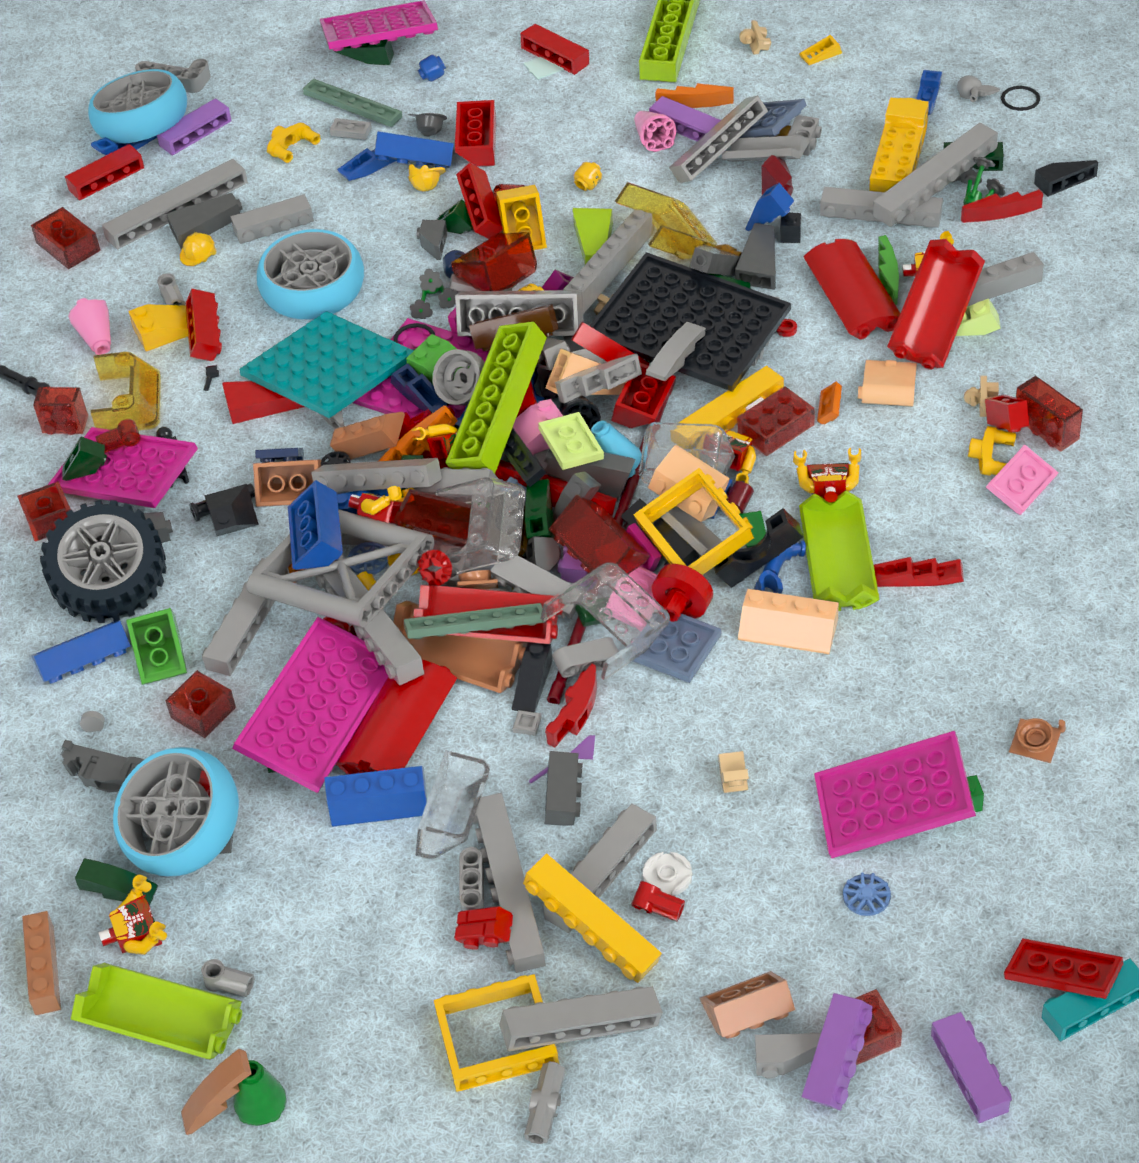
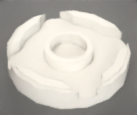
(668, 880)

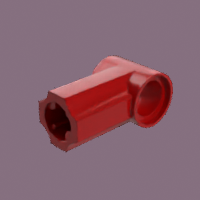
(654, 900)

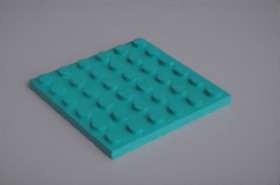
(327, 364)

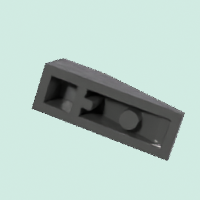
(579, 484)

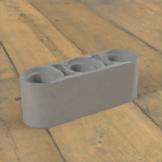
(578, 657)
(469, 874)

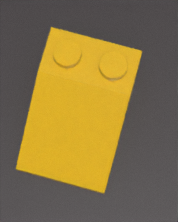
(522, 213)
(159, 324)

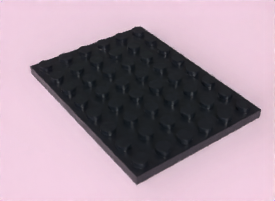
(666, 295)

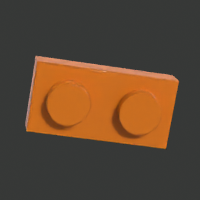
(829, 403)

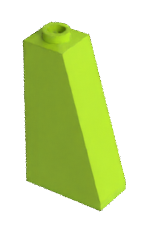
(592, 229)

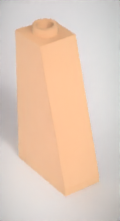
(571, 363)

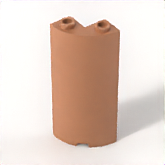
(470, 659)

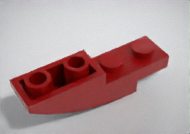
(578, 706)

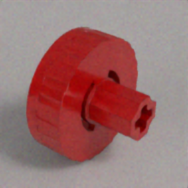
(682, 591)

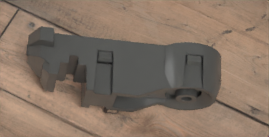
(97, 767)

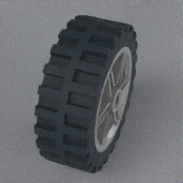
(124, 540)

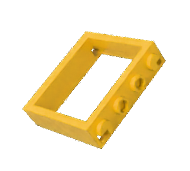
(676, 495)
(500, 1068)

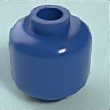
(431, 68)

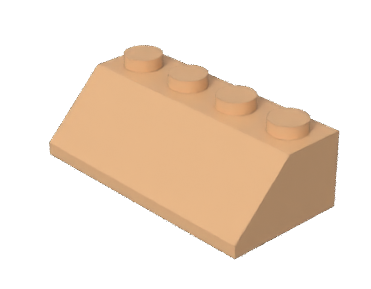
(788, 621)

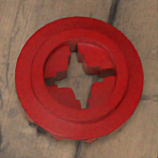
(438, 559)

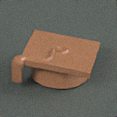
(477, 580)
(1036, 739)

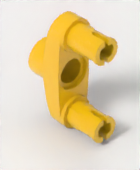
(284, 137)
(983, 449)

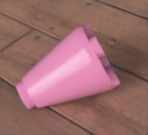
(655, 130)
(92, 323)

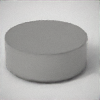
(92, 721)

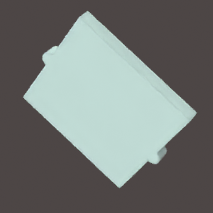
(541, 67)

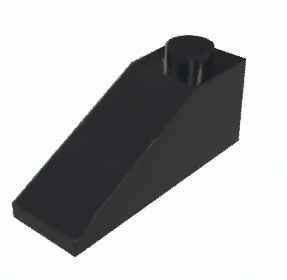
(1063, 175)
(532, 676)

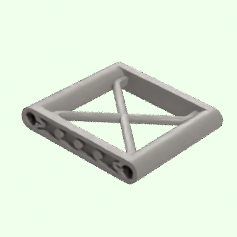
(270, 584)

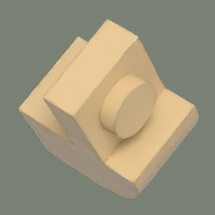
(733, 771)

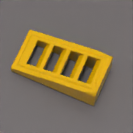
(828, 44)

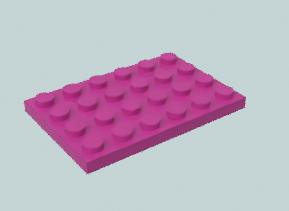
(134, 473)
(894, 794)

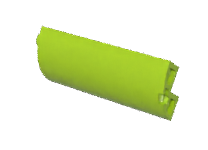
(839, 551)
(157, 1010)

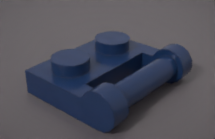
(286, 454)

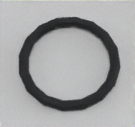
(1020, 108)
(395, 338)

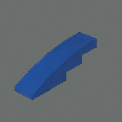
(362, 165)

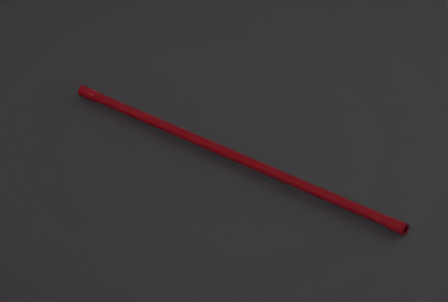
(558, 686)

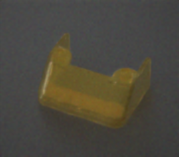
(144, 394)

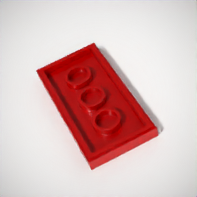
(1064, 968)

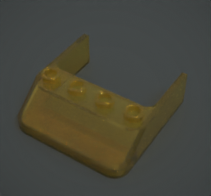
(676, 224)

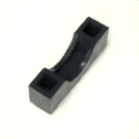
(780, 535)

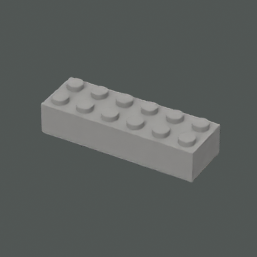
(483, 305)

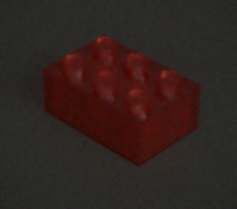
(65, 238)
(1051, 413)
(776, 420)

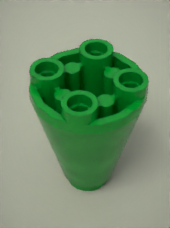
(260, 1097)

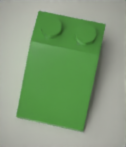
(427, 354)
(157, 646)

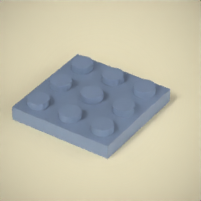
(777, 117)
(681, 648)

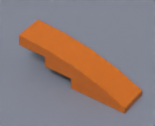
(701, 96)
(409, 446)

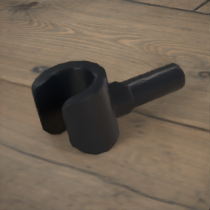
(211, 372)

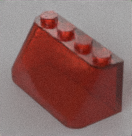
(497, 262)
(435, 515)
(596, 537)

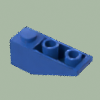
(770, 205)

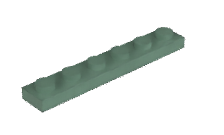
(352, 102)
(473, 621)

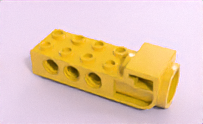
(900, 142)

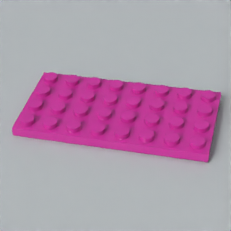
(314, 706)

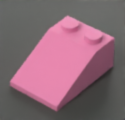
(527, 424)

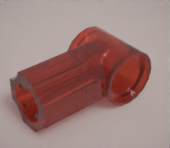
(124, 434)

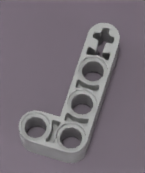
(192, 78)

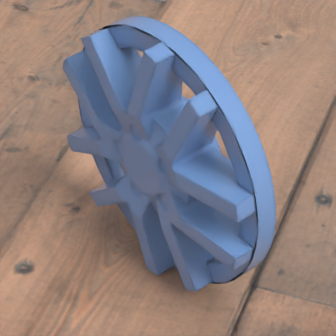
(372, 545)
(866, 894)

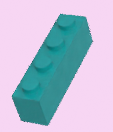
(1076, 1011)

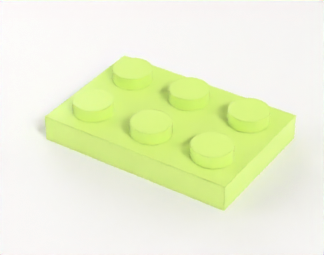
(571, 440)

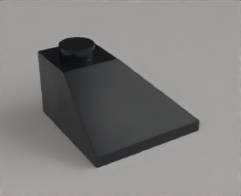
(231, 510)

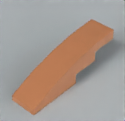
(214, 1091)

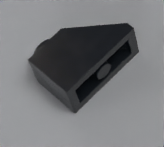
(790, 228)

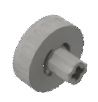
(462, 387)

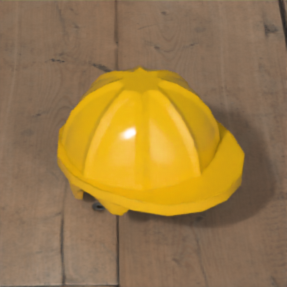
(424, 178)
(197, 249)

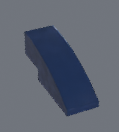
(416, 389)

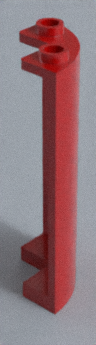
(852, 287)
(936, 304)
(447, 600)
(397, 721)

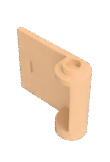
(888, 383)

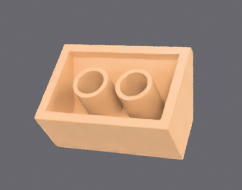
(676, 467)

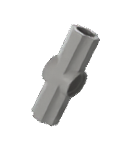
(544, 1103)

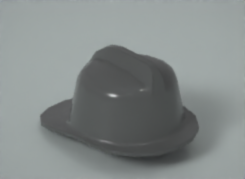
(429, 123)

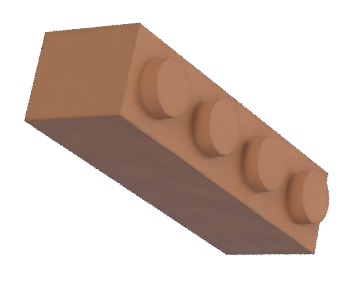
(41, 963)

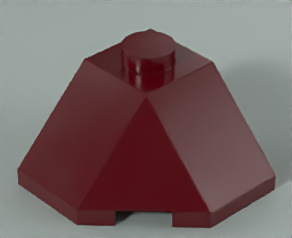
(776, 171)

